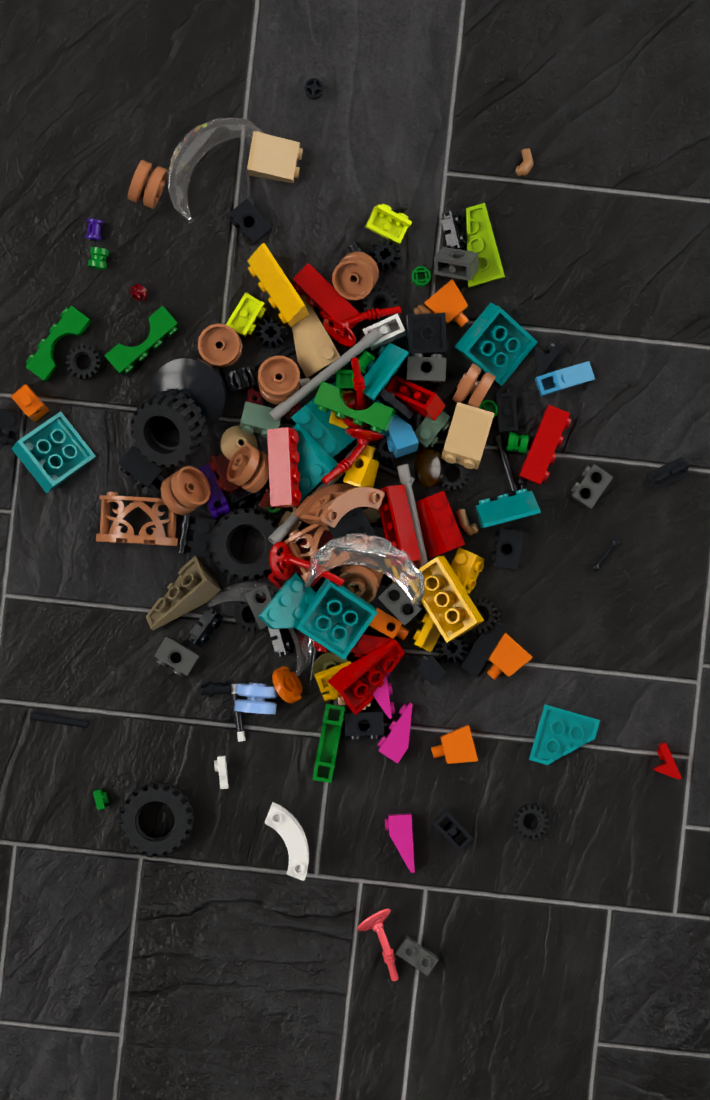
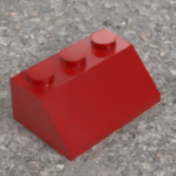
(438, 525)

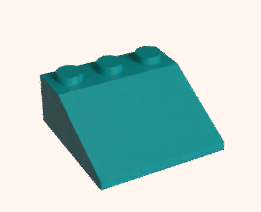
(496, 343)
(383, 370)
(317, 424)
(53, 452)
(313, 462)
(507, 508)
(336, 618)

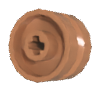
(147, 184)
(355, 275)
(223, 334)
(278, 379)
(472, 387)
(248, 468)
(185, 490)
(361, 580)

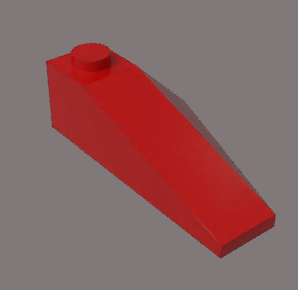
(361, 678)

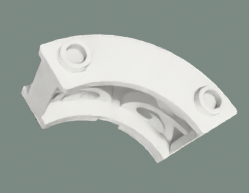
(294, 838)

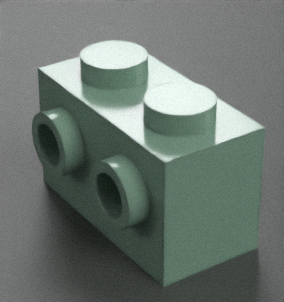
(257, 419)
(428, 429)

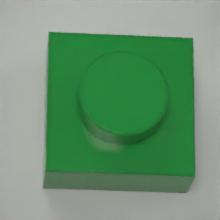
(344, 380)
(100, 799)

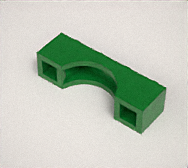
(160, 326)
(42, 362)
(331, 398)
(328, 742)

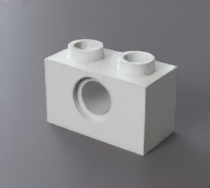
(389, 329)

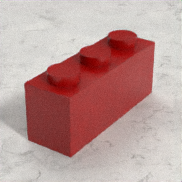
(416, 397)

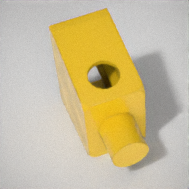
(363, 470)

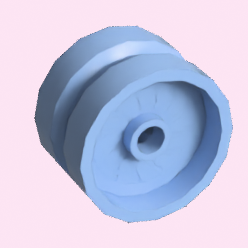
(255, 699)

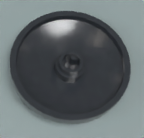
(197, 381)

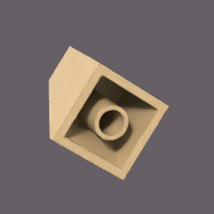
(274, 158)
(467, 436)

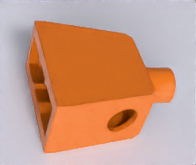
(450, 302)
(30, 403)
(380, 623)
(507, 657)
(456, 746)

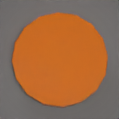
(287, 684)

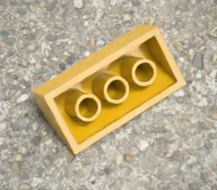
(277, 286)
(447, 600)

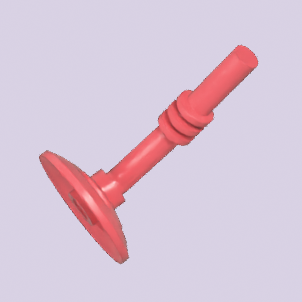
(376, 923)

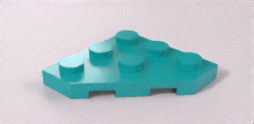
(288, 604)
(560, 734)

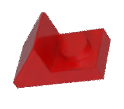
(668, 767)

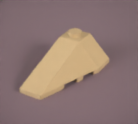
(312, 343)

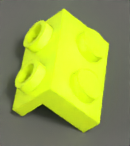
(388, 223)
(245, 315)

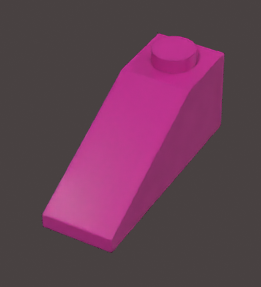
(401, 834)

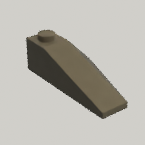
(190, 590)

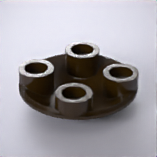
(428, 467)

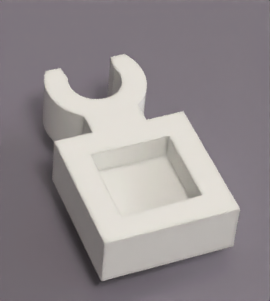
(221, 766)

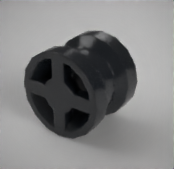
(314, 84)

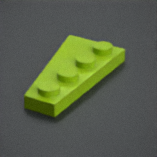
(482, 241)

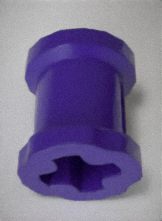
(94, 229)

